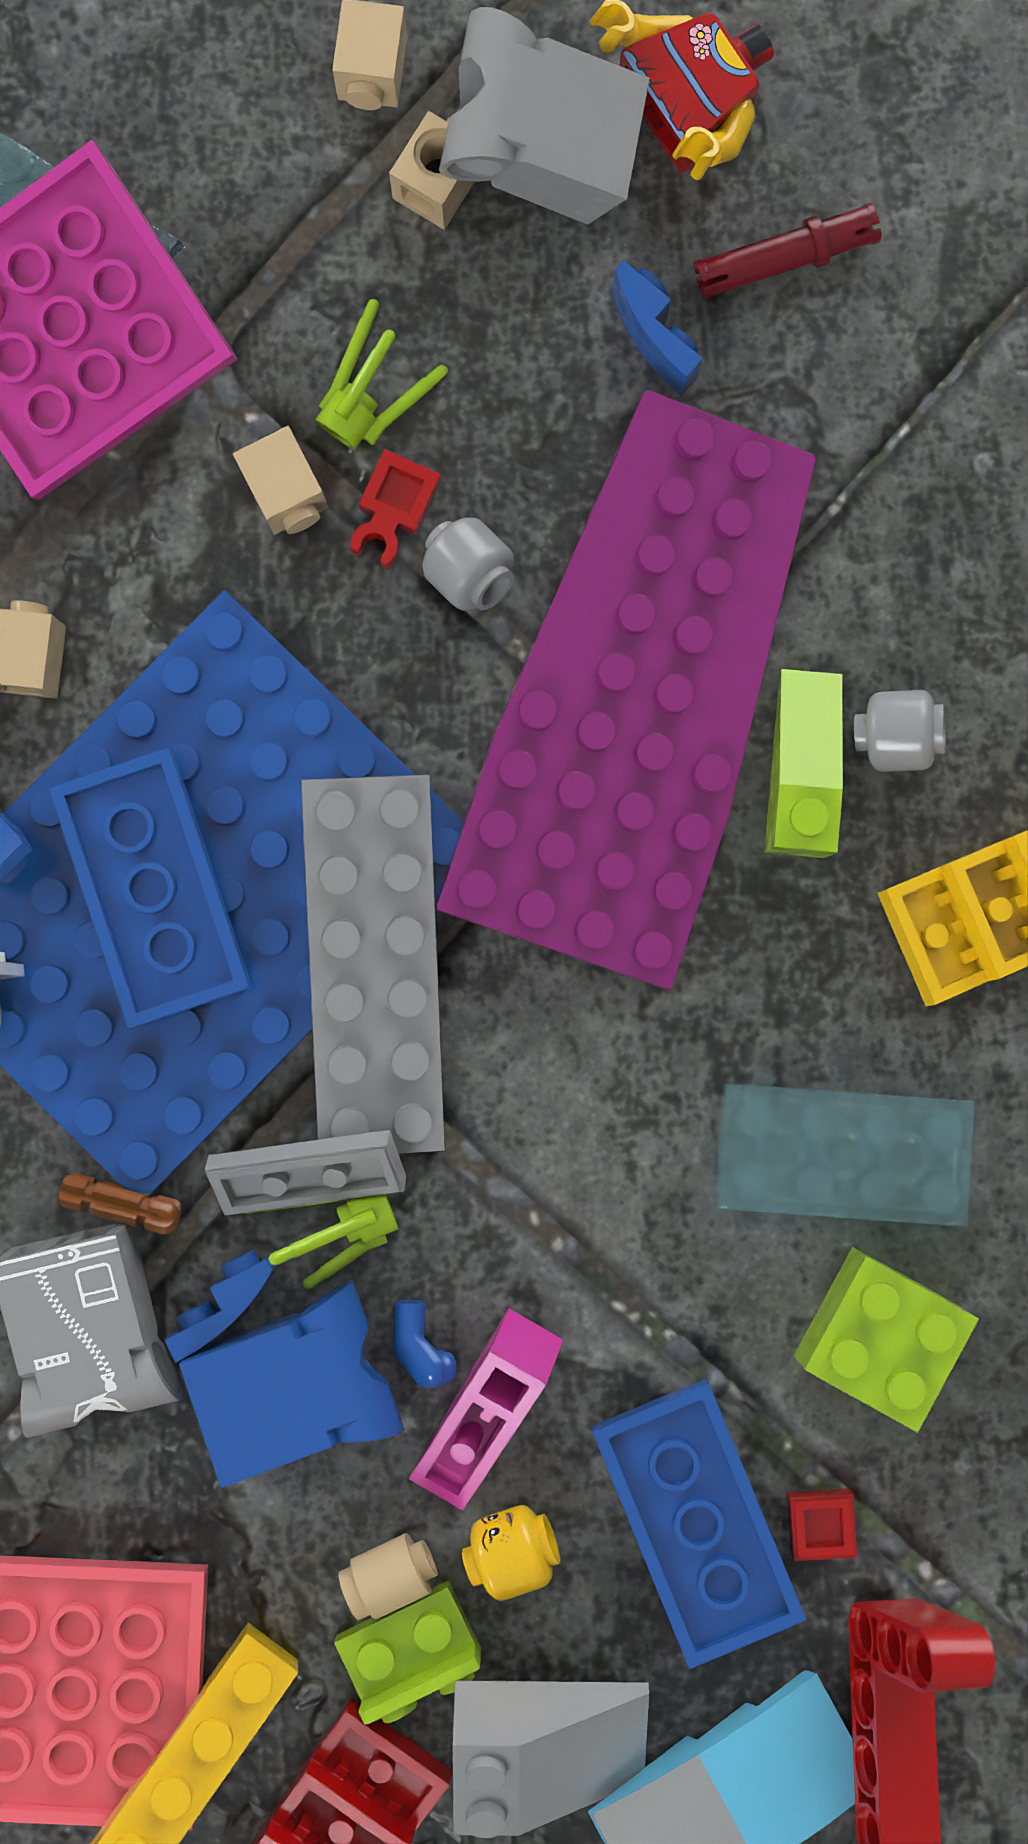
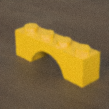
(205, 1744)

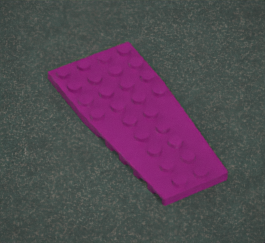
(636, 700)

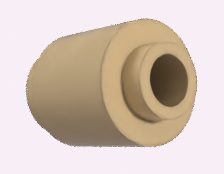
(388, 1577)

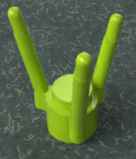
(347, 408)
(360, 1217)

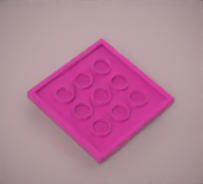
(90, 323)

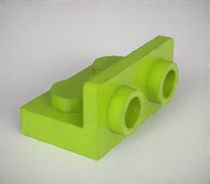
(409, 1654)

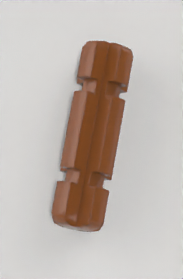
(118, 1204)

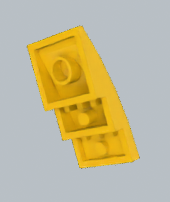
(964, 919)

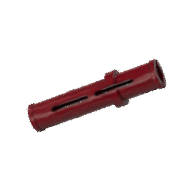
(805, 245)

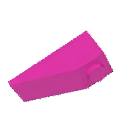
(487, 1409)

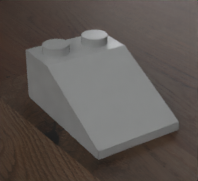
(541, 1750)

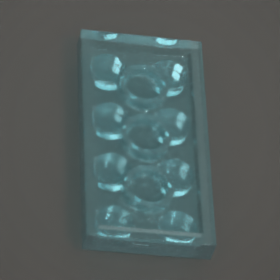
(845, 1154)

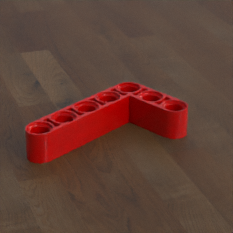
(897, 1662)

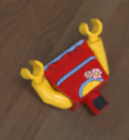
(698, 81)

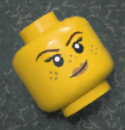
(511, 1552)

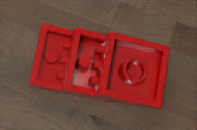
(358, 1788)

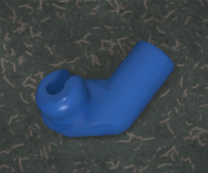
(414, 1352)

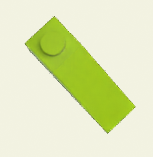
(806, 766)

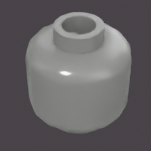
(468, 564)
(901, 730)

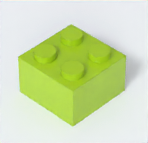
(885, 1339)

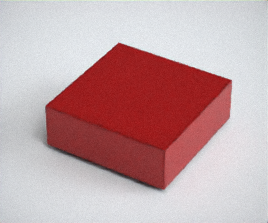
(822, 1524)

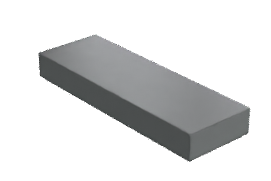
(306, 1172)

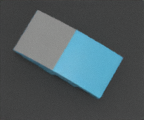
(749, 1780)

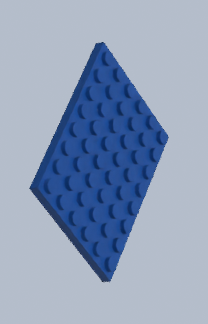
(244, 737)

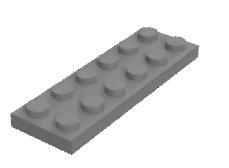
(373, 958)

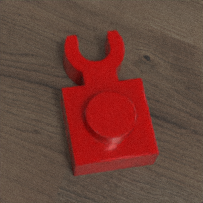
(397, 500)

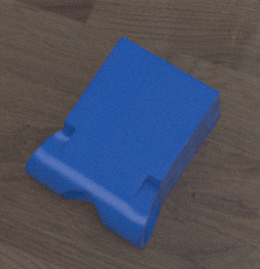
(289, 1389)

